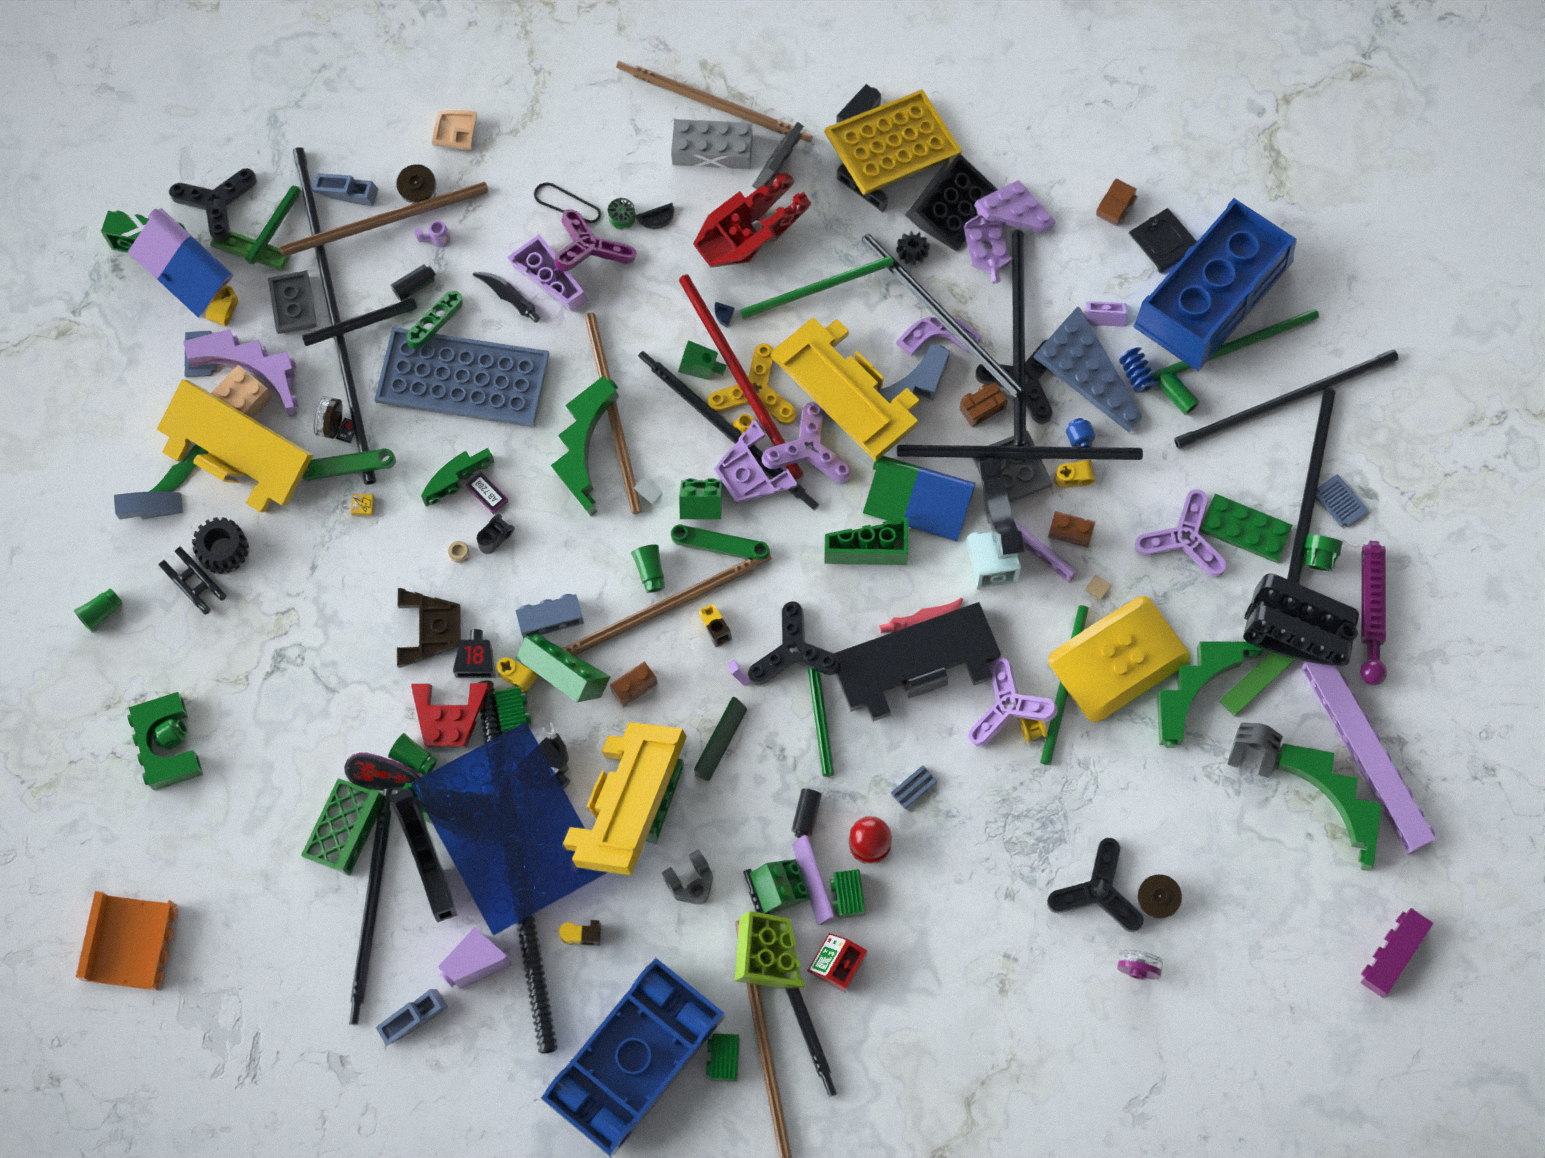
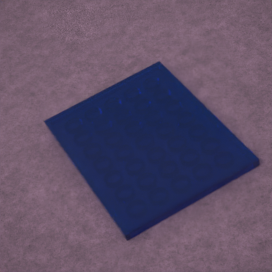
(505, 827)

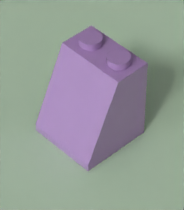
(472, 960)

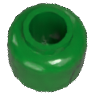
(170, 733)

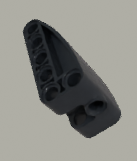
(1300, 622)

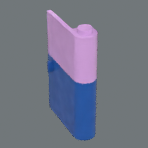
(179, 262)

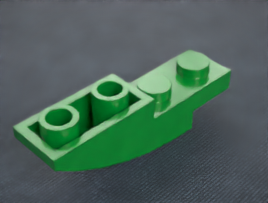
(447, 478)

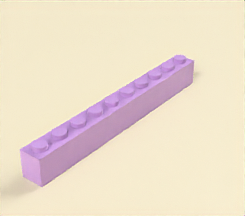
(1370, 756)

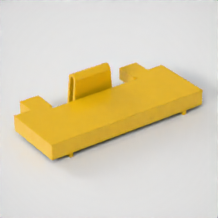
(846, 387)
(234, 443)
(627, 798)

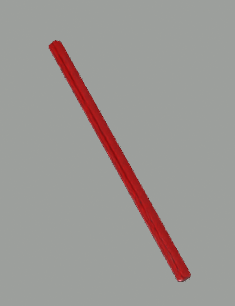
(735, 368)

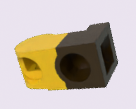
(715, 625)
(581, 935)

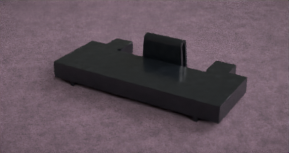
(917, 659)

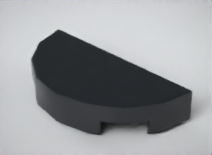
(657, 217)

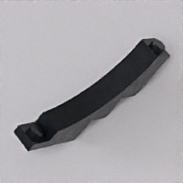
(863, 101)
(998, 511)

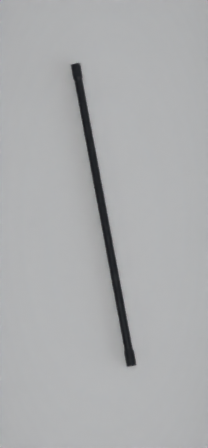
(301, 164)

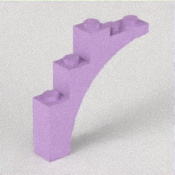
(225, 349)

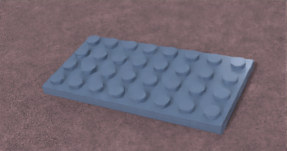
(463, 378)

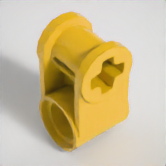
(221, 309)
(1075, 474)
(518, 675)
(1032, 729)

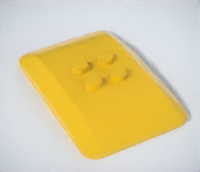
(1118, 658)

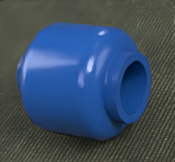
(1080, 433)

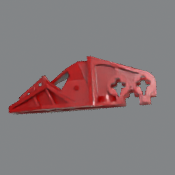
(728, 230)

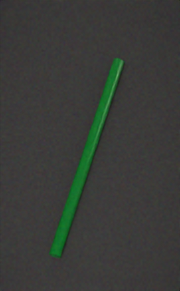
(1246, 340)

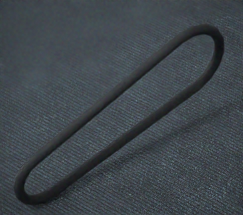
(570, 194)

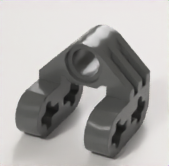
(1260, 738)
(686, 895)

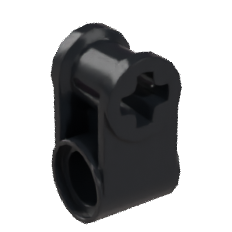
(497, 531)

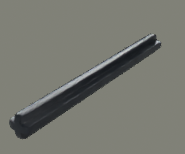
(359, 322)

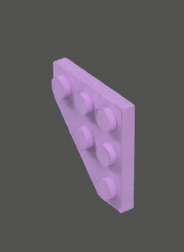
(1016, 208)

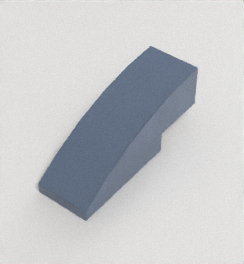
(345, 188)
(147, 504)
(411, 1016)

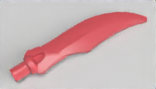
(924, 614)

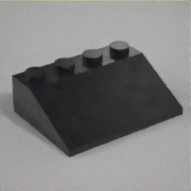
(950, 201)

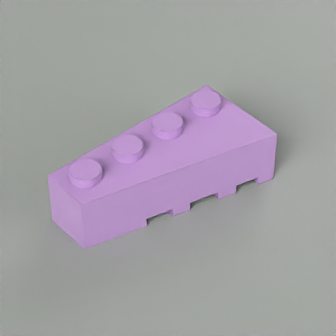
(537, 263)

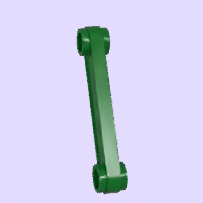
(349, 464)
(719, 542)

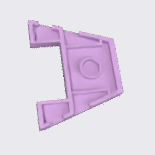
(744, 475)

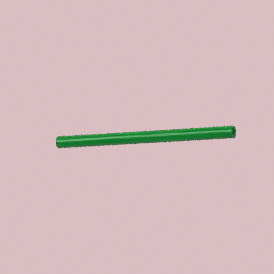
(816, 287)
(1061, 697)

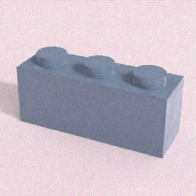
(549, 615)

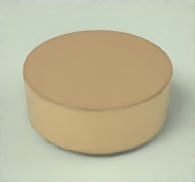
(458, 551)

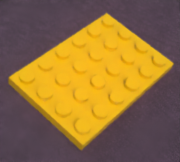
(892, 141)

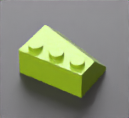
(767, 952)

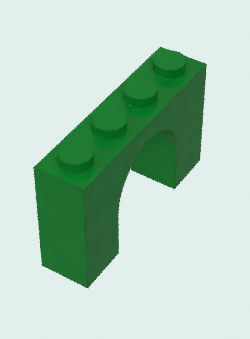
(161, 770)

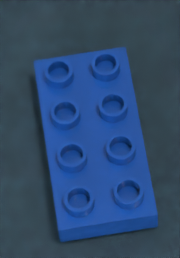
(633, 1057)

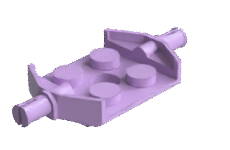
(984, 231)

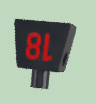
(474, 657)

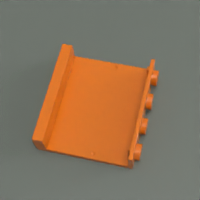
(126, 942)

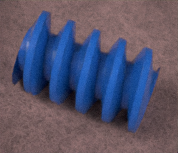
(1136, 370)

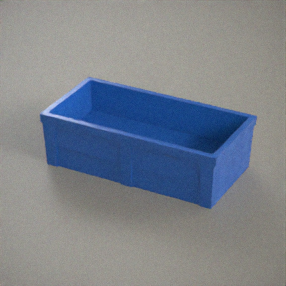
(1216, 284)

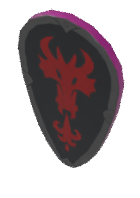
(377, 772)

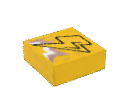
(362, 504)

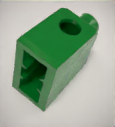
(700, 362)

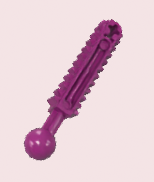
(1373, 611)

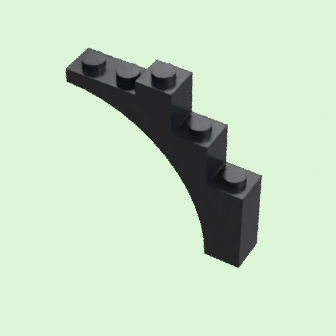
(424, 853)

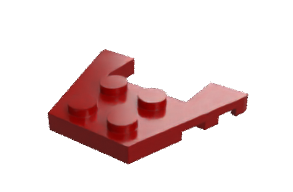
(448, 723)

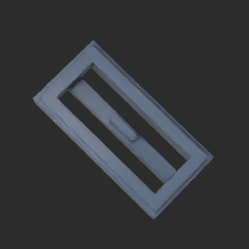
(927, 775)

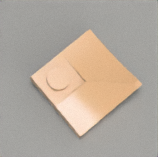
(454, 129)

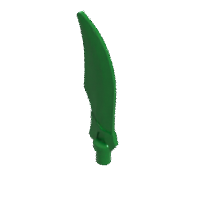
(179, 472)

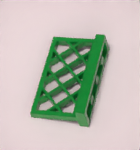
(359, 833)

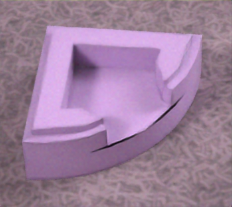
(738, 673)

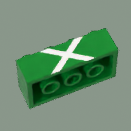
(123, 229)

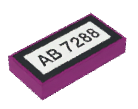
(487, 493)

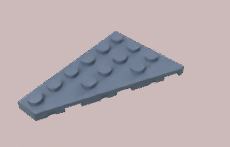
(1083, 364)

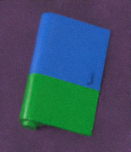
(927, 497)

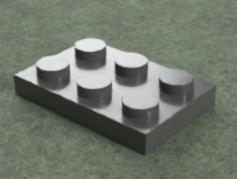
(292, 302)

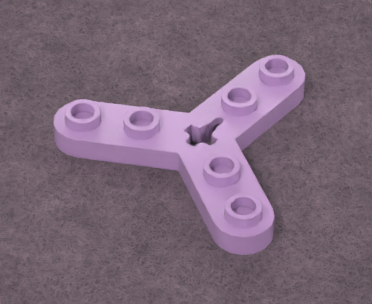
(795, 451)
(1171, 540)
(999, 715)

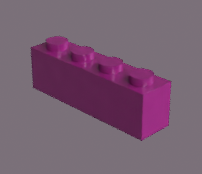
(1396, 952)

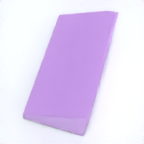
(1106, 313)

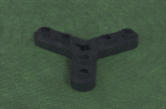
(224, 193)
(1035, 397)
(793, 636)
(1084, 894)

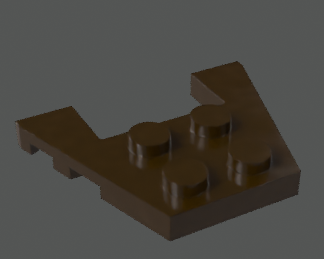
(437, 627)

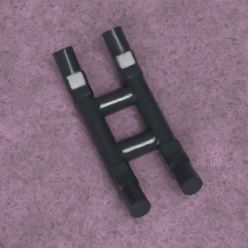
(193, 569)

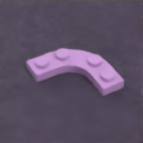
(927, 329)

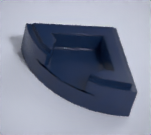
(723, 313)

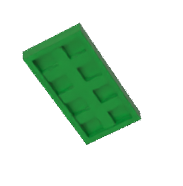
(1246, 528)

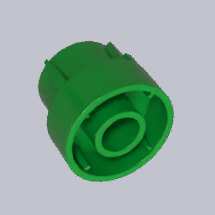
(1322, 552)

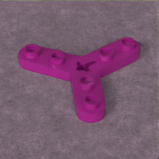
(578, 250)

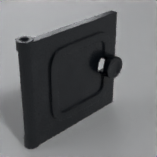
(1166, 243)

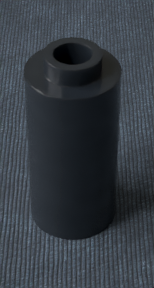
(413, 282)
(806, 812)

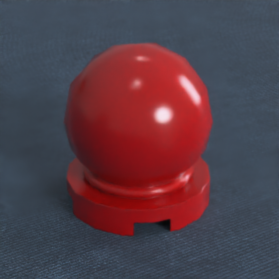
(870, 840)

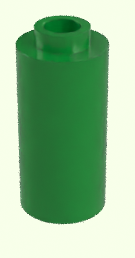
(1178, 392)

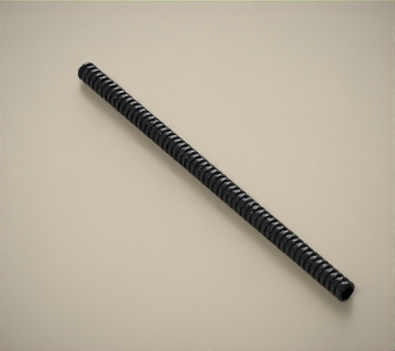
(526, 927)

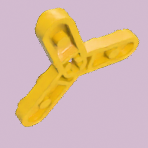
(759, 376)

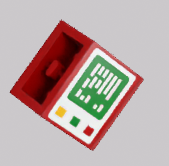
(838, 961)

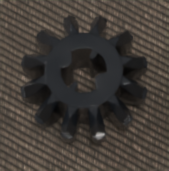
(917, 242)

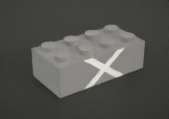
(711, 143)

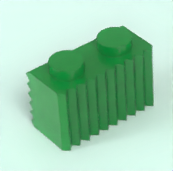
(511, 708)
(848, 894)
(724, 1057)

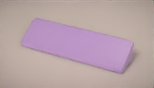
(1047, 555)
(813, 880)

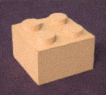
(243, 392)

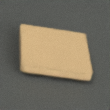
(1097, 587)

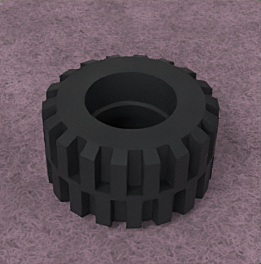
(214, 531)

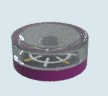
(1140, 964)

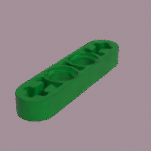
(431, 317)

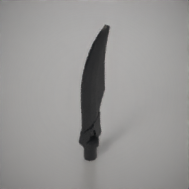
(508, 293)

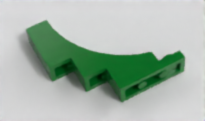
(587, 411)
(1213, 660)
(1358, 815)

